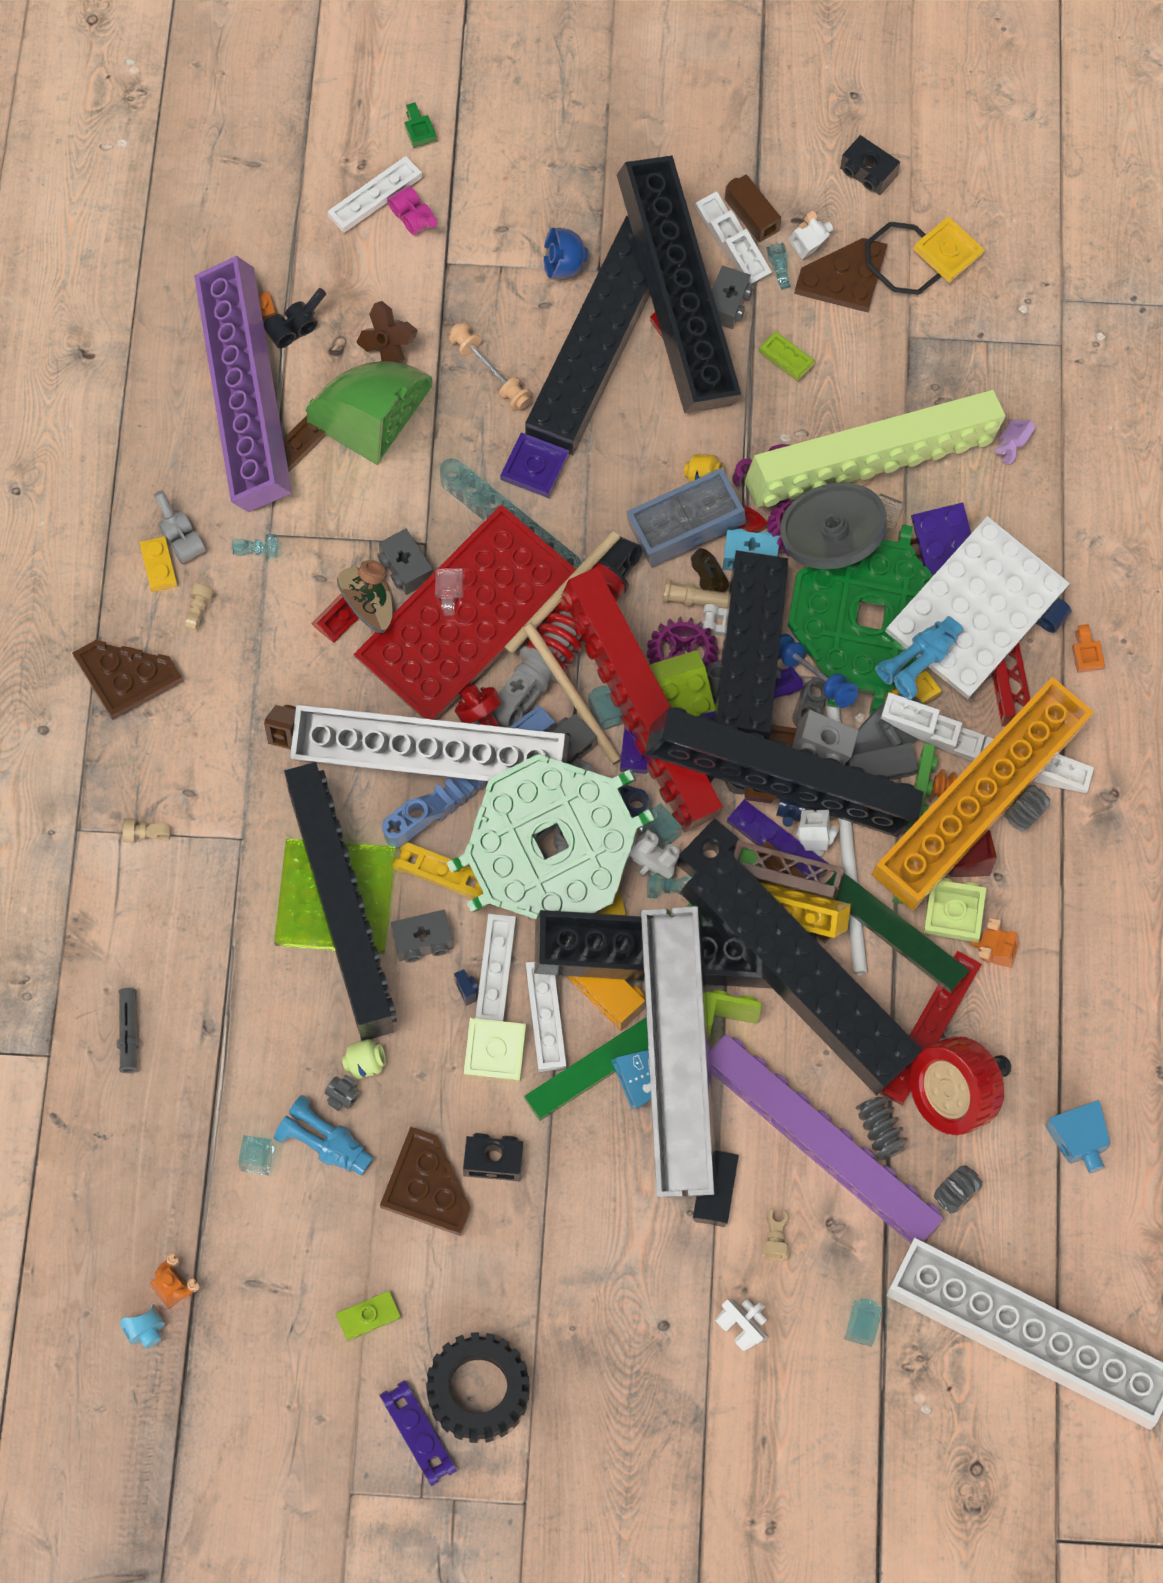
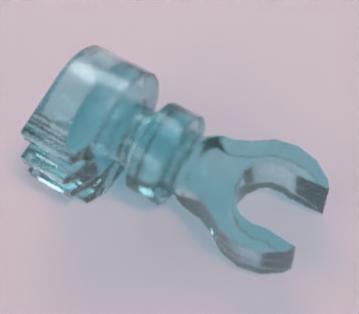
(778, 256)
(245, 547)
(655, 884)

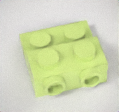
(955, 910)

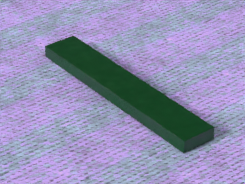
(900, 934)

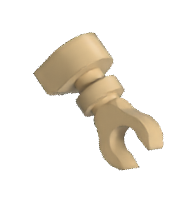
(200, 594)
(157, 831)
(774, 1248)

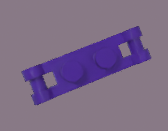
(417, 1433)

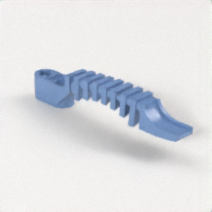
(448, 798)

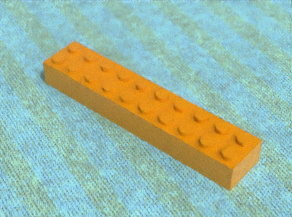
(982, 793)

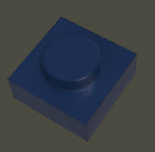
(467, 986)

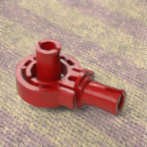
(478, 705)

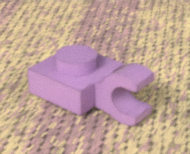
(1015, 435)

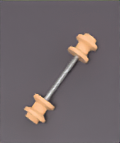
(511, 389)

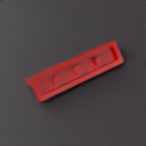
(1002, 688)

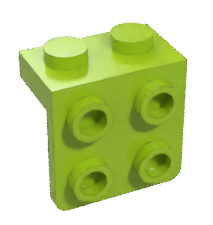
(725, 1006)

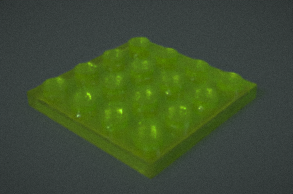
(300, 912)

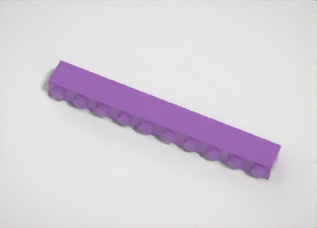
(822, 1141)

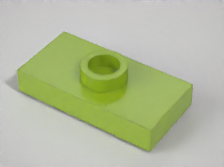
(786, 356)
(368, 1316)

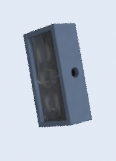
(686, 517)

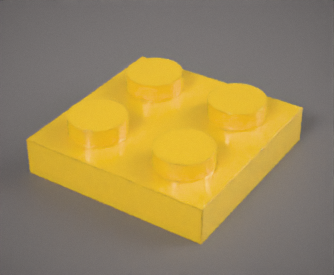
(948, 249)

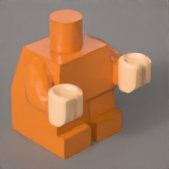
(997, 945)
(168, 1283)

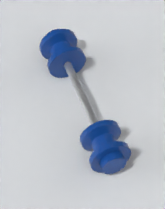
(836, 686)

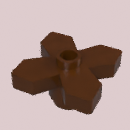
(387, 334)

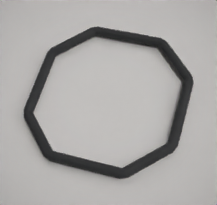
(879, 275)

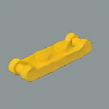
(435, 870)

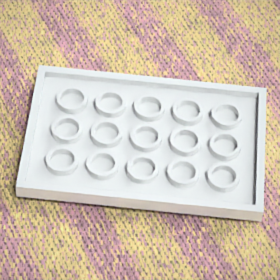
(993, 592)

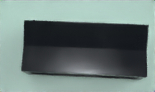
(716, 1208)

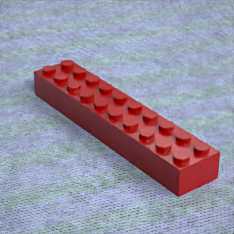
(634, 692)

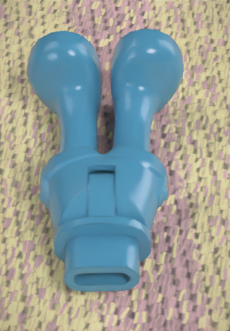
(933, 647)
(337, 1148)

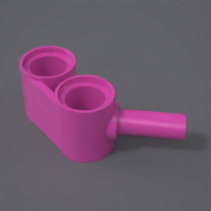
(411, 212)

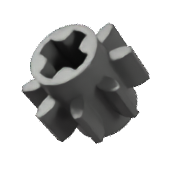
(342, 1092)

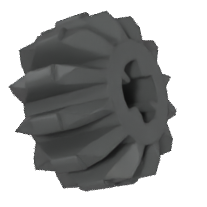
(1027, 808)
(958, 1189)

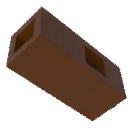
(752, 208)

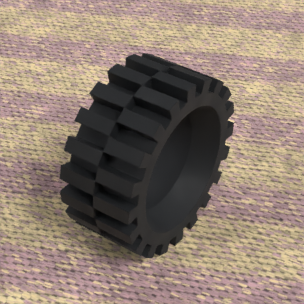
(485, 1424)

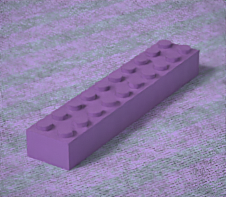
(242, 384)

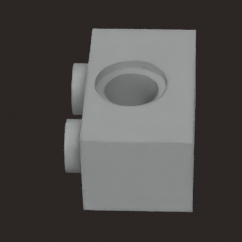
(838, 736)

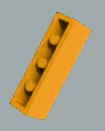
(612, 997)

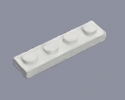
(374, 194)
(495, 967)
(545, 1020)

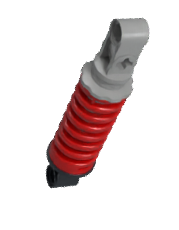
(558, 633)

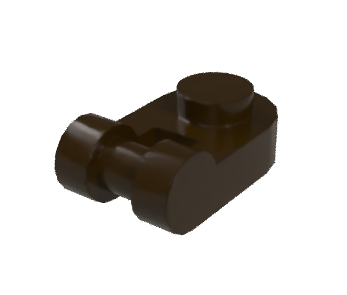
(709, 570)

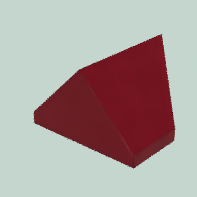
(978, 860)

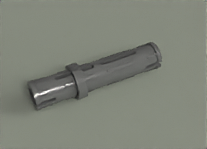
(127, 1030)

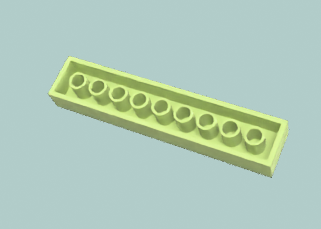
(875, 448)

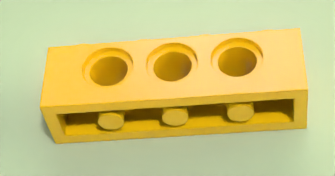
(812, 911)

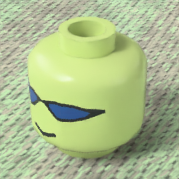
(364, 1059)

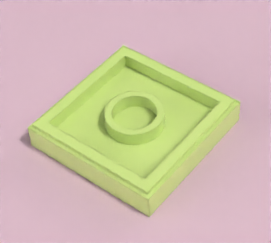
(494, 1048)

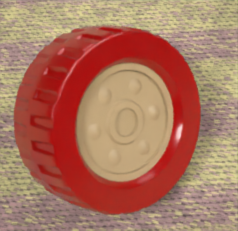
(958, 1085)

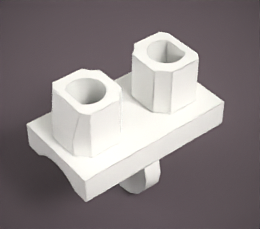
(652, 857)
(733, 1314)

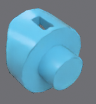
(143, 1328)

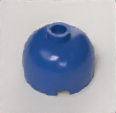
(565, 253)

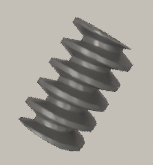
(881, 1127)

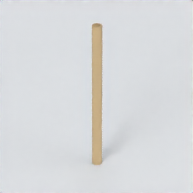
(554, 600)
(571, 692)

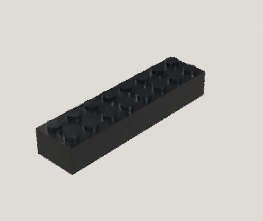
(751, 642)

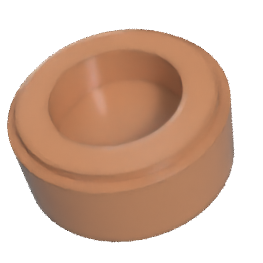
(372, 572)

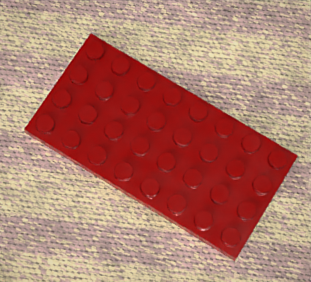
(435, 655)

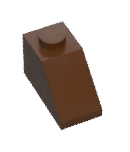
(280, 726)

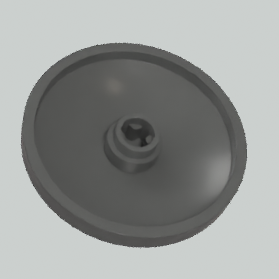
(834, 525)

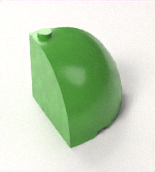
(369, 405)

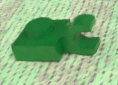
(418, 128)

